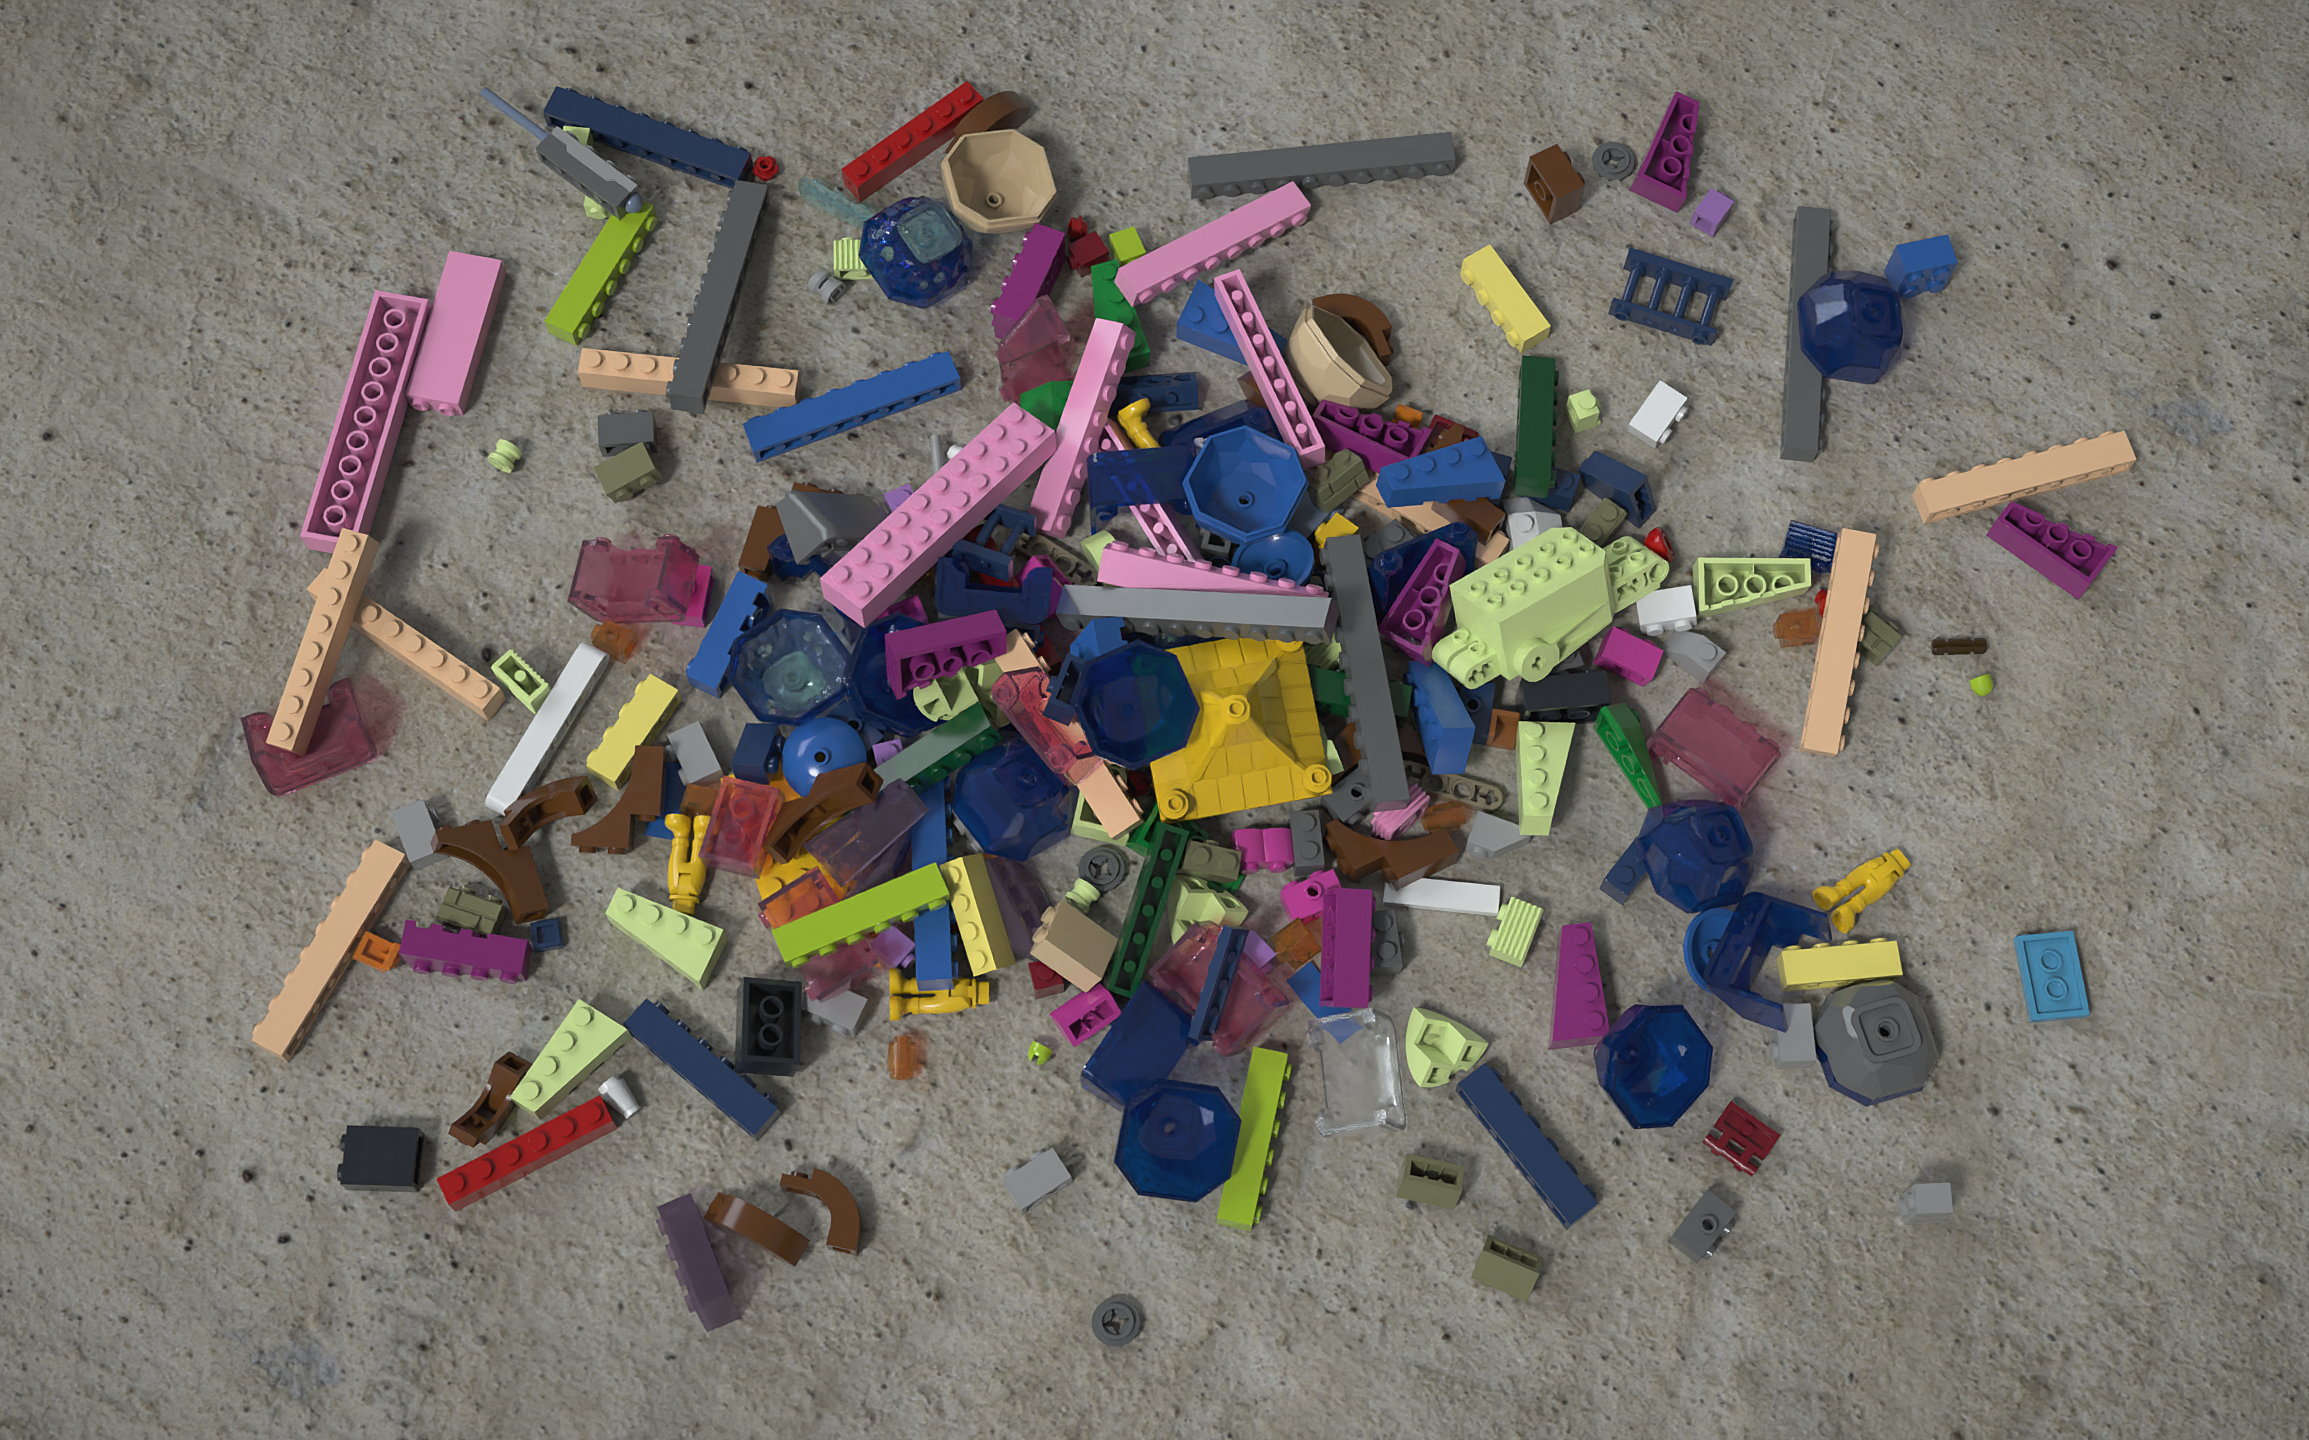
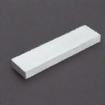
(1445, 896)

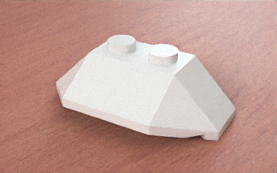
(1526, 520)

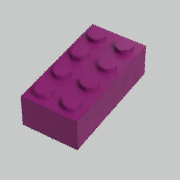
(1031, 277)
(1346, 948)

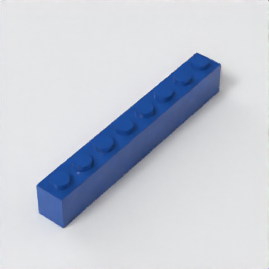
(852, 406)
(933, 928)

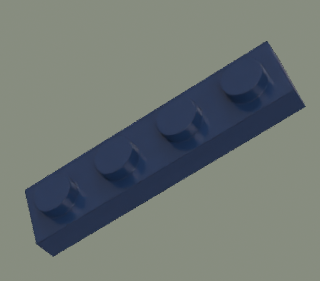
(1218, 982)

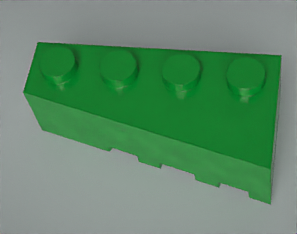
(1113, 306)

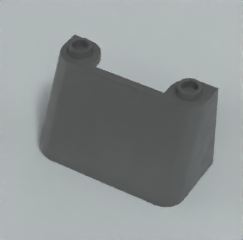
(827, 522)

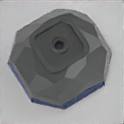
(1863, 1061)

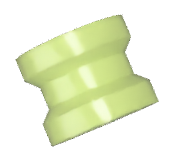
(504, 456)
(1082, 896)

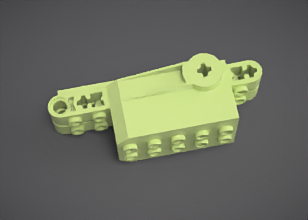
(1542, 604)

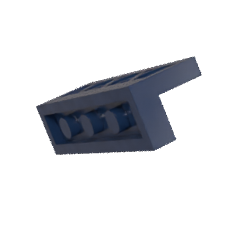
(1163, 391)

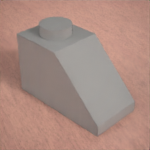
(1693, 654)
(1494, 837)

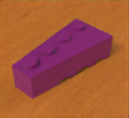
(1667, 160)
(1368, 436)
(2051, 548)
(1424, 604)
(942, 649)
(465, 953)
(1578, 995)

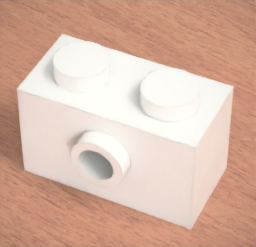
(1658, 414)
(1667, 611)

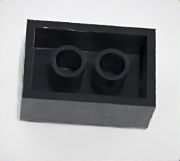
(1563, 697)
(768, 1027)

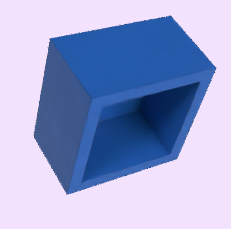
(1921, 266)

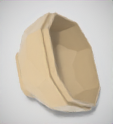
(999, 169)
(1335, 363)

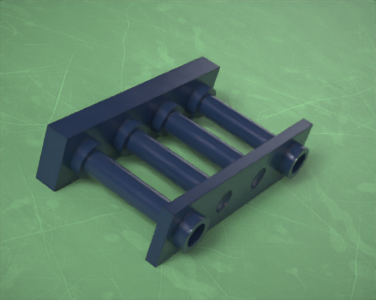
(1678, 274)
(990, 562)

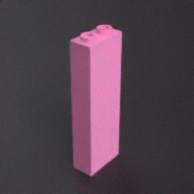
(455, 334)

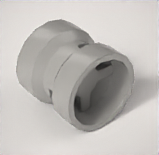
(826, 286)

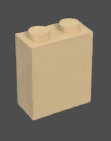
(1073, 945)

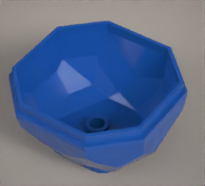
(1246, 467)

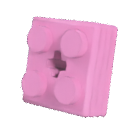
(1393, 823)

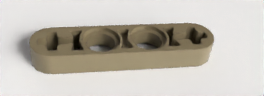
(1056, 553)
(1449, 782)

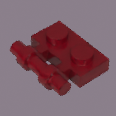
(1745, 1131)

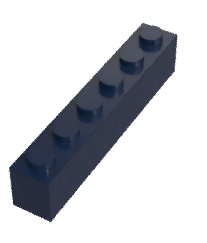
(702, 1069)
(1526, 1146)

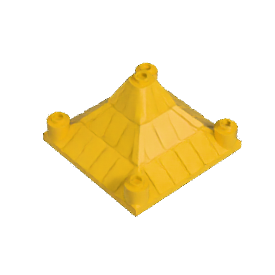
(1253, 732)

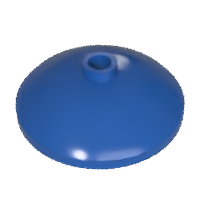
(1285, 555)
(821, 735)
(1702, 938)

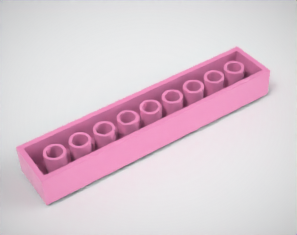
(367, 421)
(938, 515)

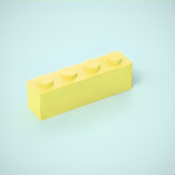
(1504, 299)
(637, 725)
(977, 914)
(1838, 965)

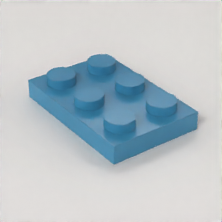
(2051, 976)

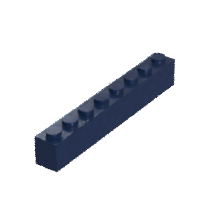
(649, 138)

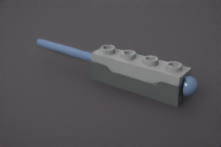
(578, 164)

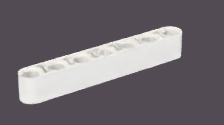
(548, 727)

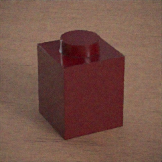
(1086, 253)
(1045, 980)

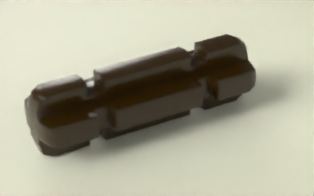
(1958, 646)

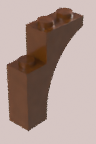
(1478, 514)
(763, 531)
(1409, 740)
(641, 798)
(827, 799)
(1399, 860)
(510, 870)

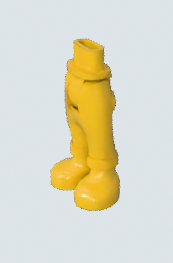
(1136, 429)
(1876, 877)
(685, 878)
(962, 997)

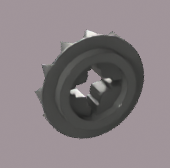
(1617, 152)
(1099, 856)
(1123, 1310)

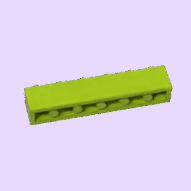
(599, 273)
(861, 915)
(1257, 1111)

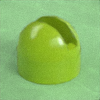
(1982, 685)
(1039, 1050)

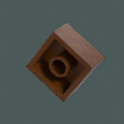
(1554, 183)

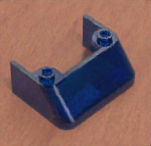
(1226, 418)
(1137, 479)
(1751, 932)

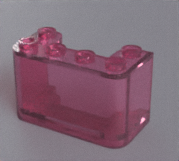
(634, 583)
(1715, 748)
(1252, 998)

